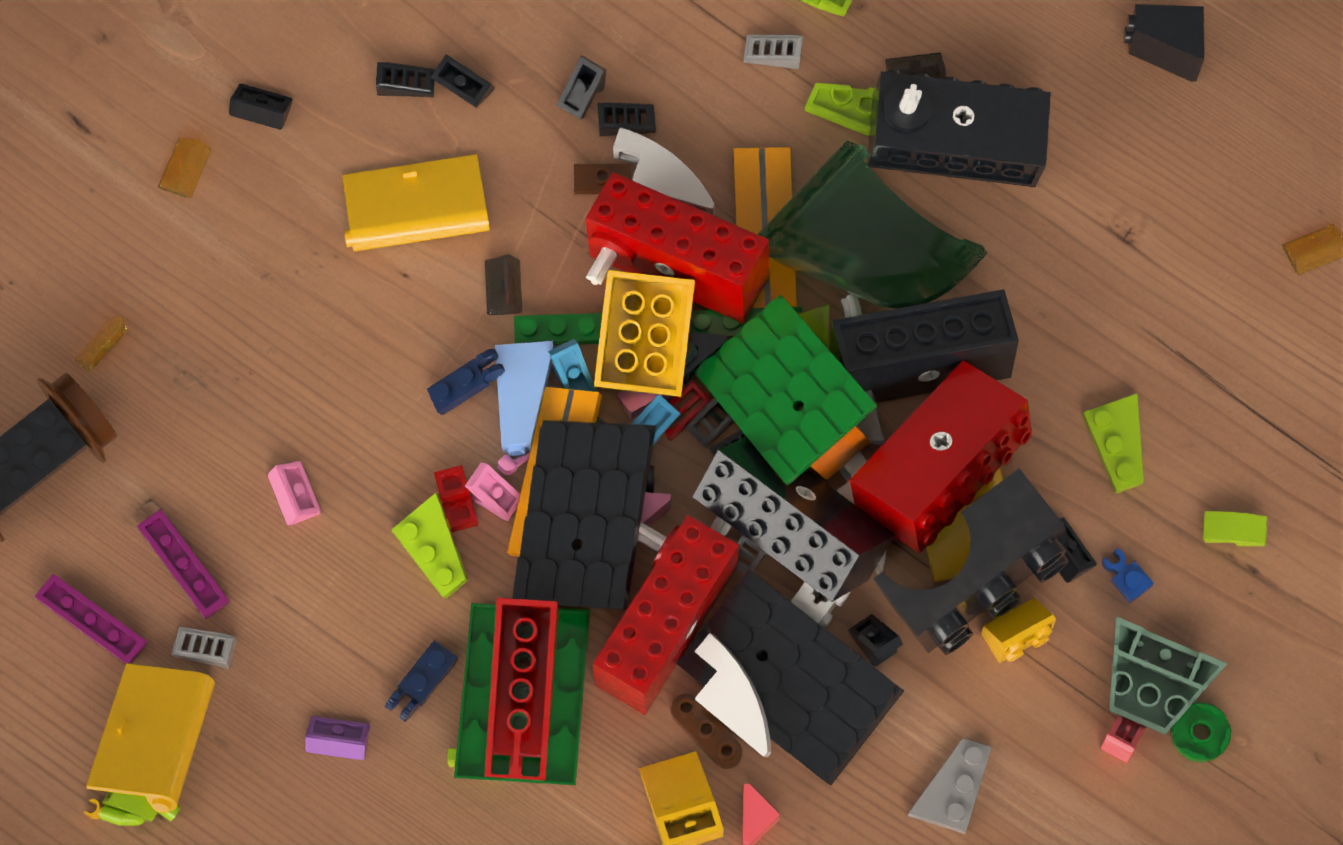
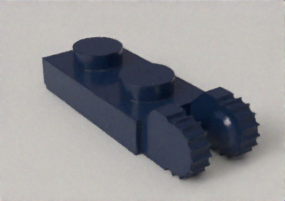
(465, 382)
(423, 679)

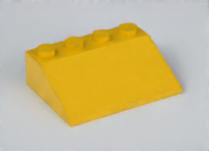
(644, 333)

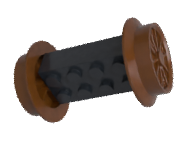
(50, 439)

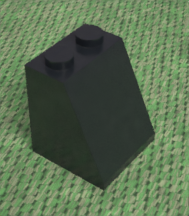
(1168, 37)

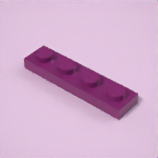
(183, 564)
(91, 620)

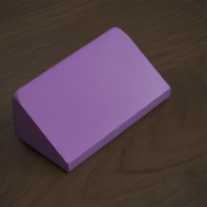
(337, 738)

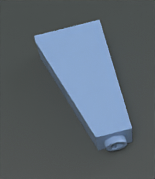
(521, 392)

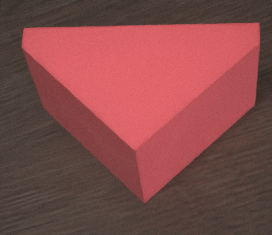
(1123, 738)
(757, 816)

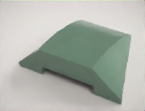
(1156, 677)

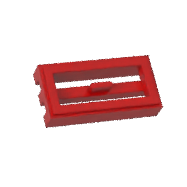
(672, 433)

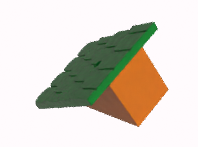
(789, 394)

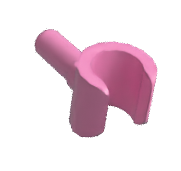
(509, 466)

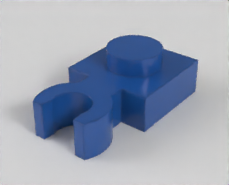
(1130, 579)

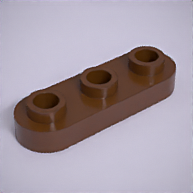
(709, 743)

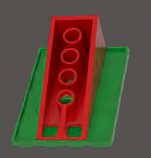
(519, 719)

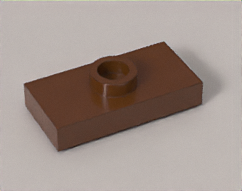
(593, 177)

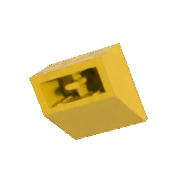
(1018, 630)

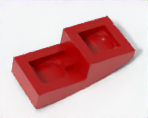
(456, 498)

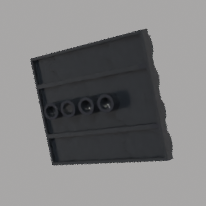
(591, 490)
(811, 684)

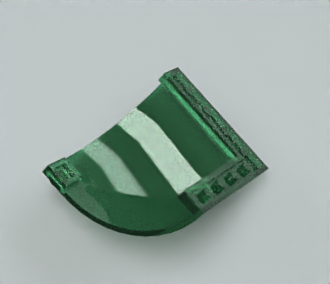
(865, 238)

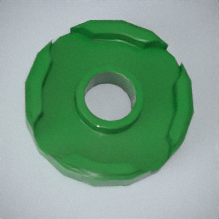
(1198, 749)

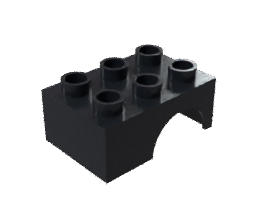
(1010, 540)

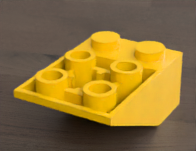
(682, 801)

